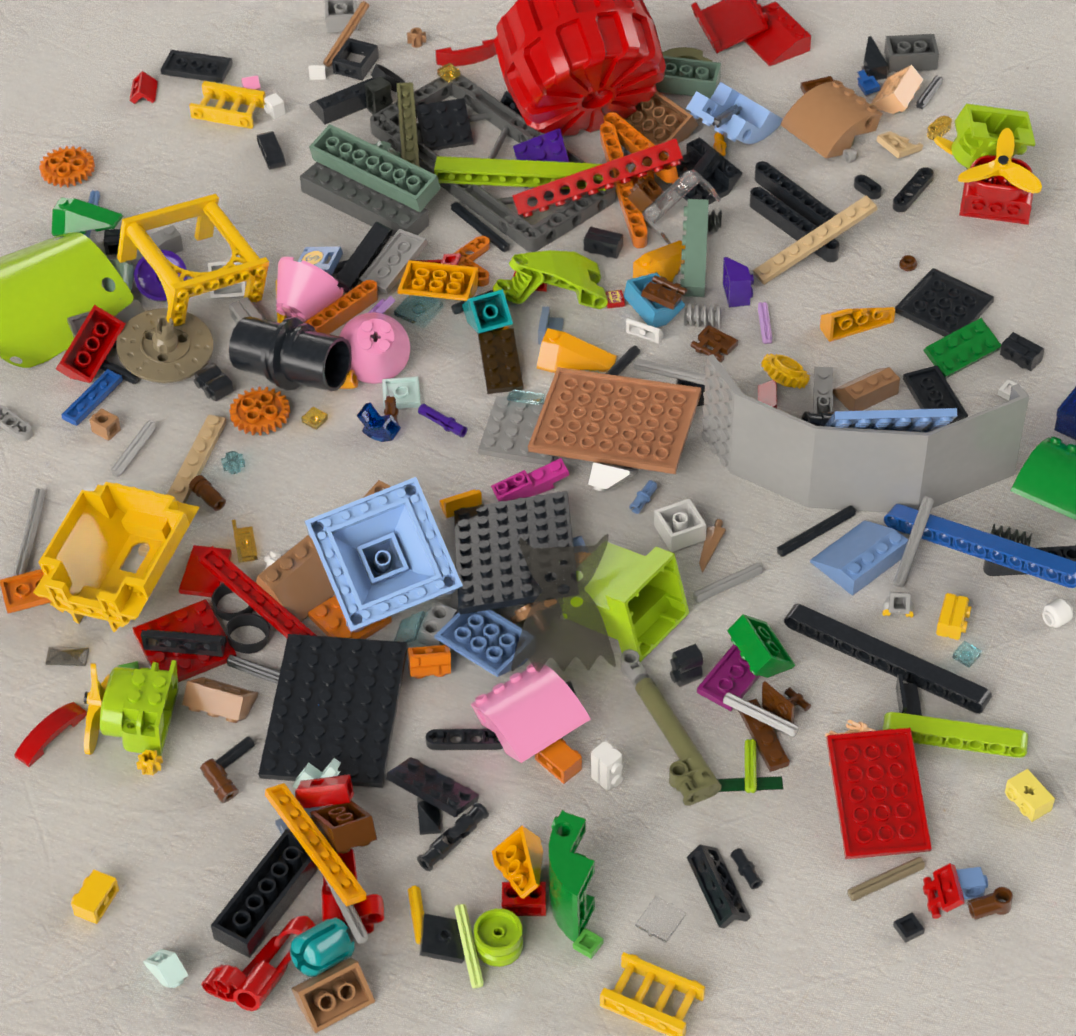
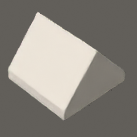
(317, 72)

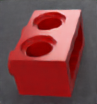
(527, 906)

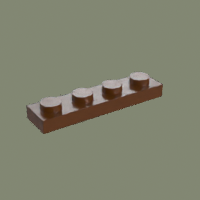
(766, 741)

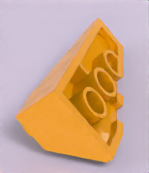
(520, 860)

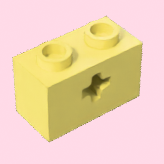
(1029, 795)

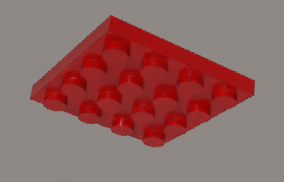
(191, 619)

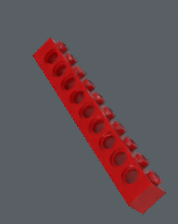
(670, 147)

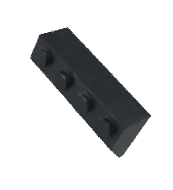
(340, 103)

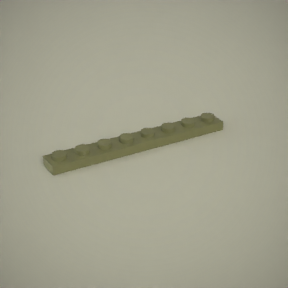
(407, 123)

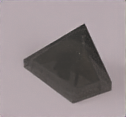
(67, 656)

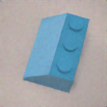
(650, 311)

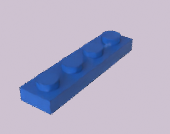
(91, 397)

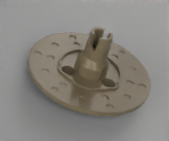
(163, 352)

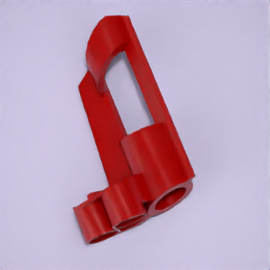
(369, 911)
(259, 977)

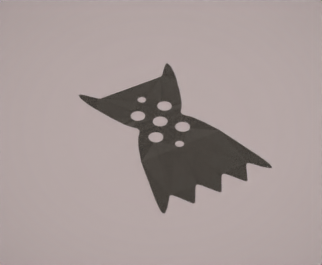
(583, 630)

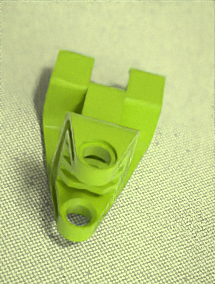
(555, 268)

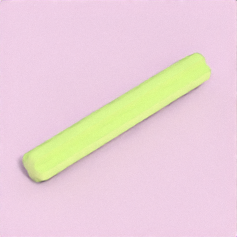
(469, 946)

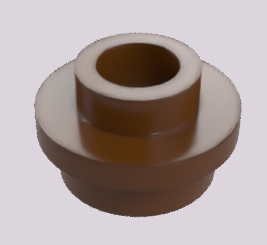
(908, 263)

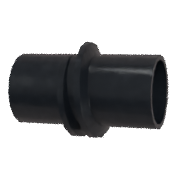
(290, 353)

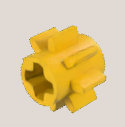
(149, 762)

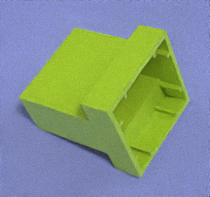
(637, 596)

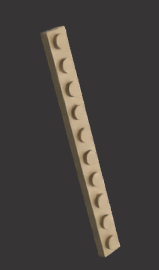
(194, 462)

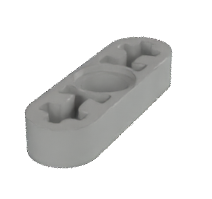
(14, 430)

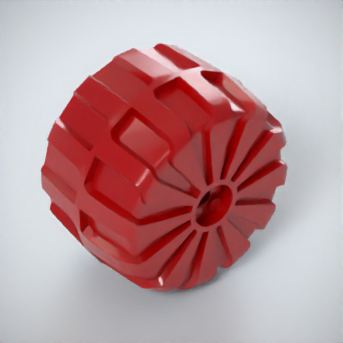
(578, 61)

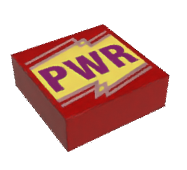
(615, 299)

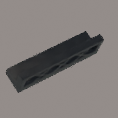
(183, 642)
(716, 886)

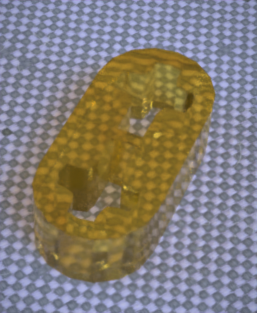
(939, 127)

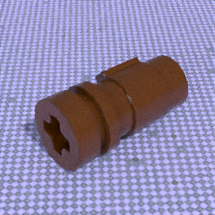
(204, 489)
(218, 779)

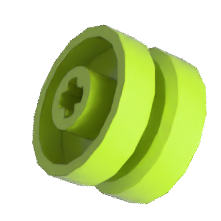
(498, 937)

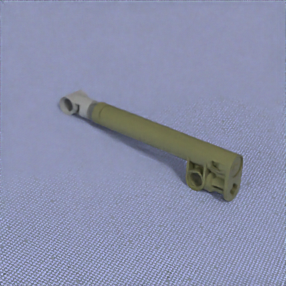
(690, 773)

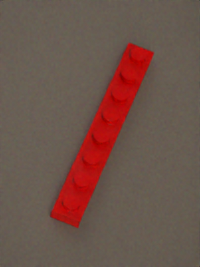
(252, 593)

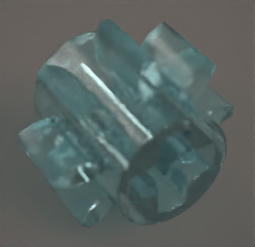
(233, 462)

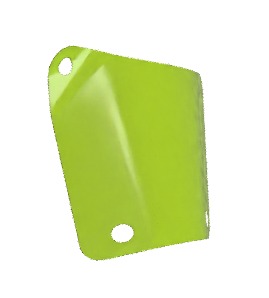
(45, 288)

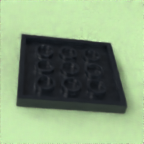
(943, 303)

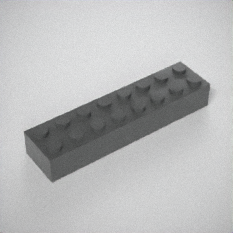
(360, 200)

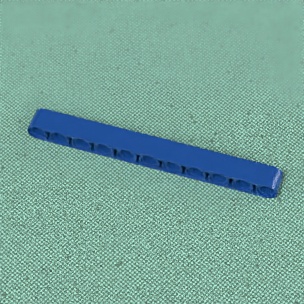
(986, 546)

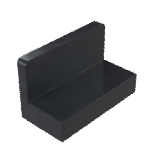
(907, 697)

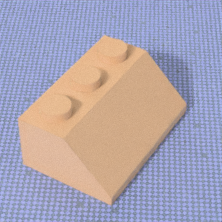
(898, 90)

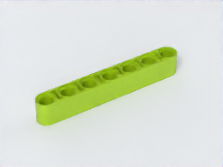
(960, 734)

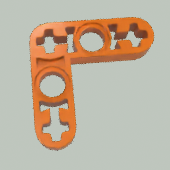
(479, 246)

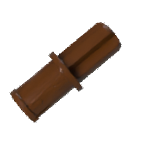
(390, 407)

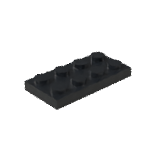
(196, 66)
(933, 391)
(432, 786)

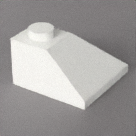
(606, 476)

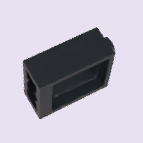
(358, 70)

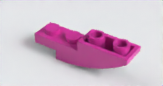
(534, 483)

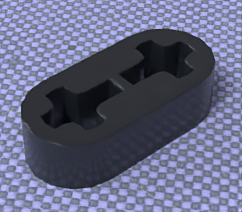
(867, 186)

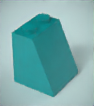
(487, 312)

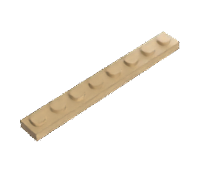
(815, 239)

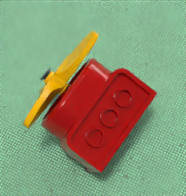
(999, 185)

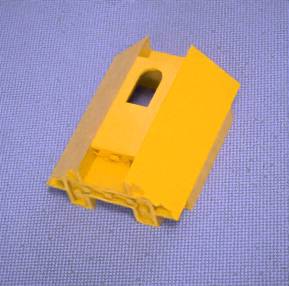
(94, 542)

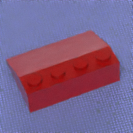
(782, 39)

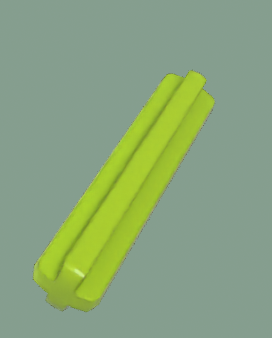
(750, 766)

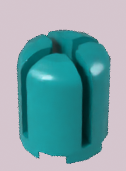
(321, 947)

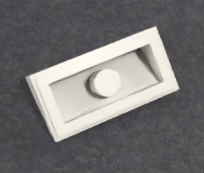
(644, 331)

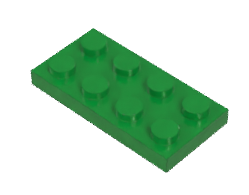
(962, 348)

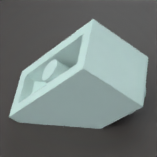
(166, 968)

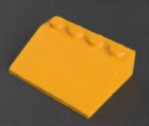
(439, 280)

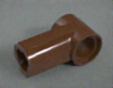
(989, 904)

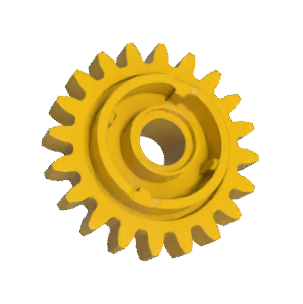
(785, 371)

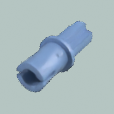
(643, 496)

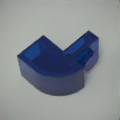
(378, 427)

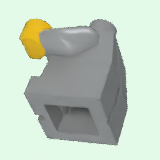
(898, 602)

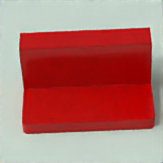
(143, 86)

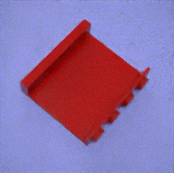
(731, 22)

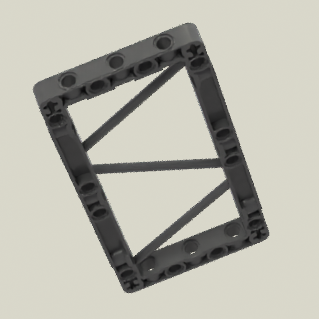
(530, 237)

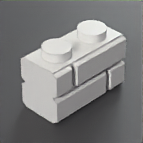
(606, 766)

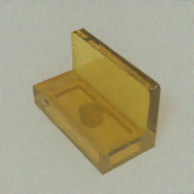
(244, 543)

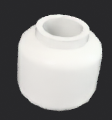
(1057, 613)

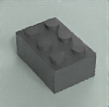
(913, 50)

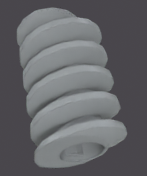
(702, 315)

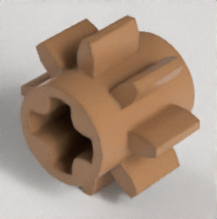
(416, 37)

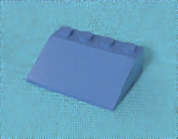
(861, 555)
(483, 639)

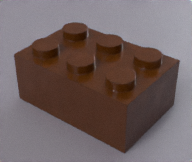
(345, 826)

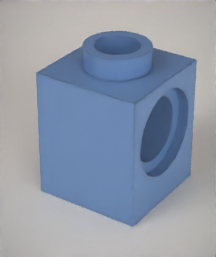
(972, 882)

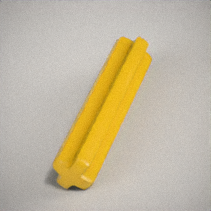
(417, 910)

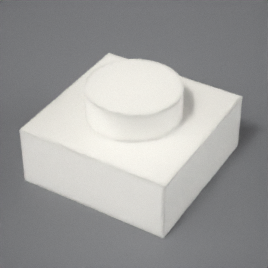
(1005, 389)

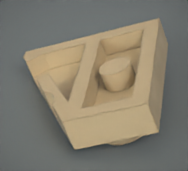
(898, 145)

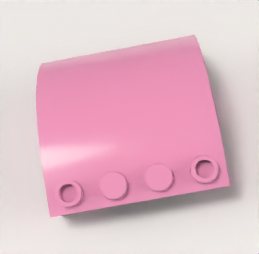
(530, 711)

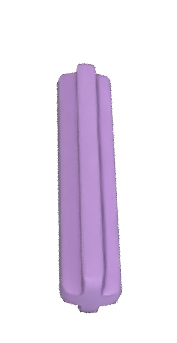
(765, 323)

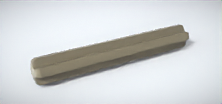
(886, 878)

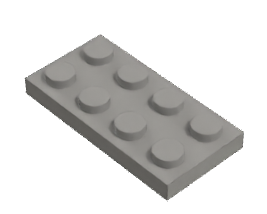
(393, 259)

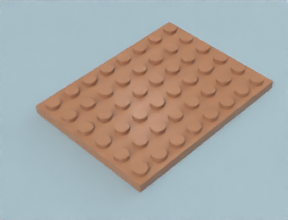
(615, 420)

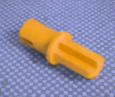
(719, 144)

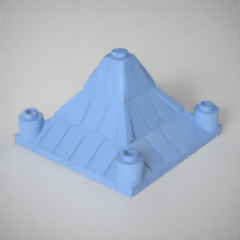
(383, 554)

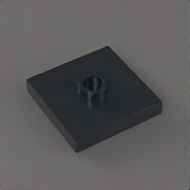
(441, 939)

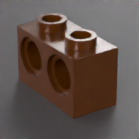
(644, 193)

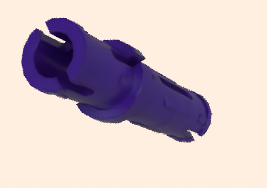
(448, 423)

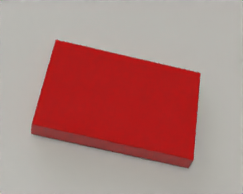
(198, 579)

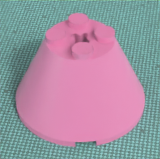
(304, 289)
(377, 346)

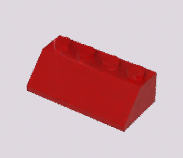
(90, 345)

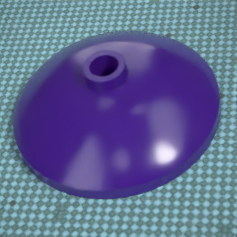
(147, 279)

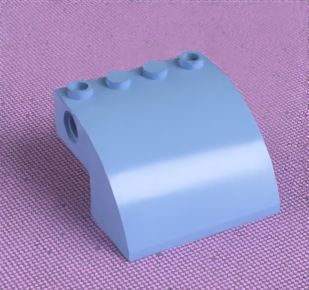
(749, 126)

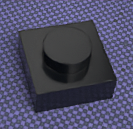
(908, 927)

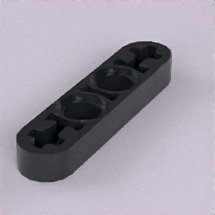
(924, 172)
(465, 743)

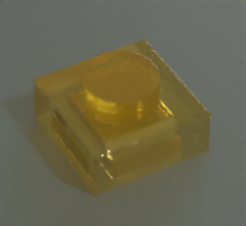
(448, 72)
(314, 418)

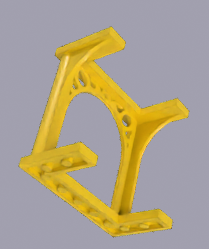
(208, 214)

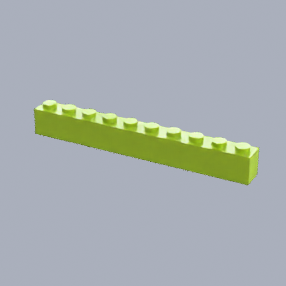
(507, 172)

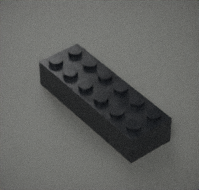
(264, 896)

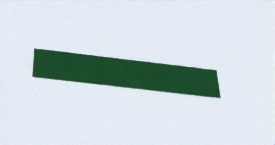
(763, 783)

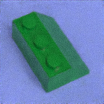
(759, 647)

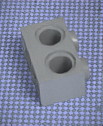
(434, 621)

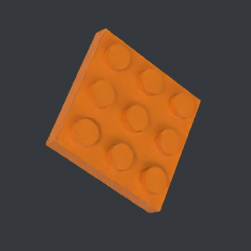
(332, 622)

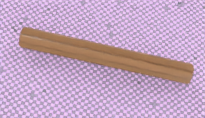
(347, 32)

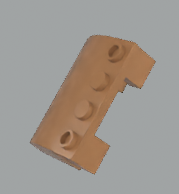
(831, 118)

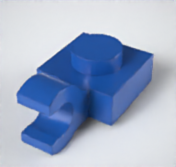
(867, 84)

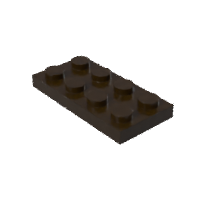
(500, 361)

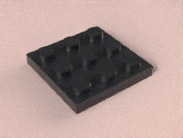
(444, 124)

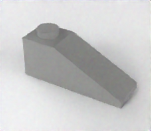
(165, 239)

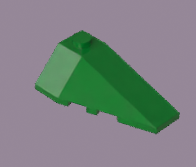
(79, 216)

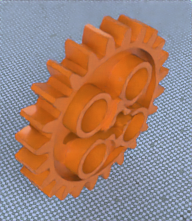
(67, 166)
(259, 411)

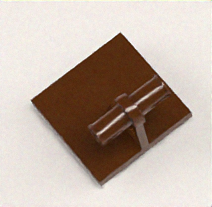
(779, 705)

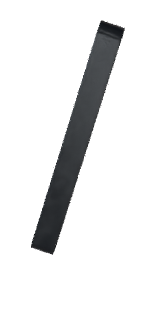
(888, 658)

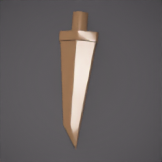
(713, 537)

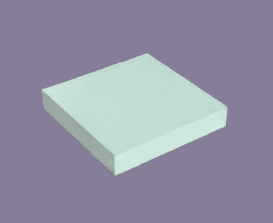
(404, 390)

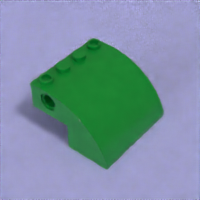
(1050, 477)
(569, 875)

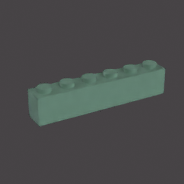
(696, 247)

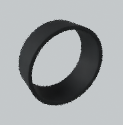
(388, 75)
(220, 592)
(247, 620)

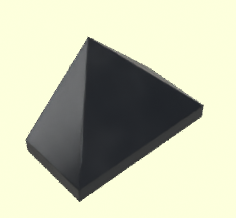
(428, 818)

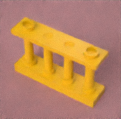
(232, 94)
(644, 1014)

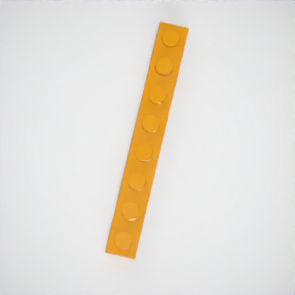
(315, 844)

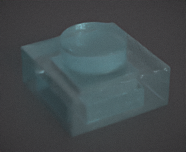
(966, 654)

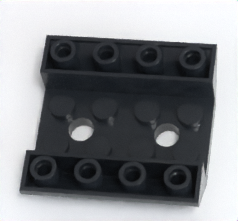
(721, 180)

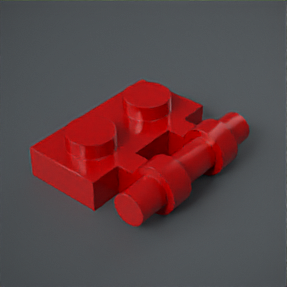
(948, 888)

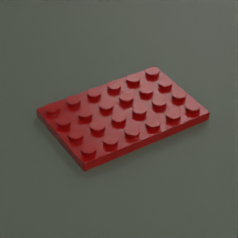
(878, 793)

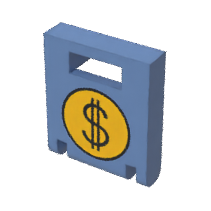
(319, 255)

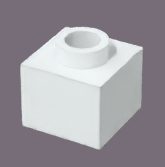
(274, 106)

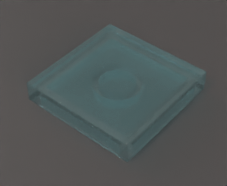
(418, 310)

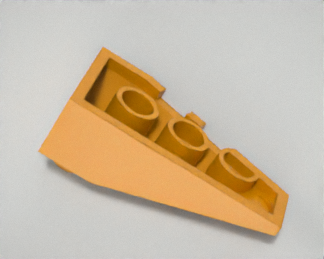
(664, 261)
(853, 321)
(570, 352)

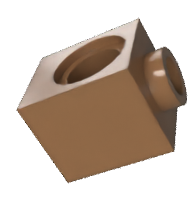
(105, 424)

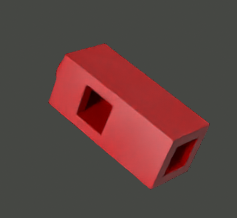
(325, 791)

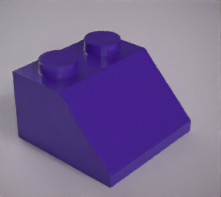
(737, 283)

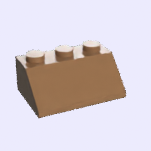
(868, 389)
(218, 699)
(333, 994)

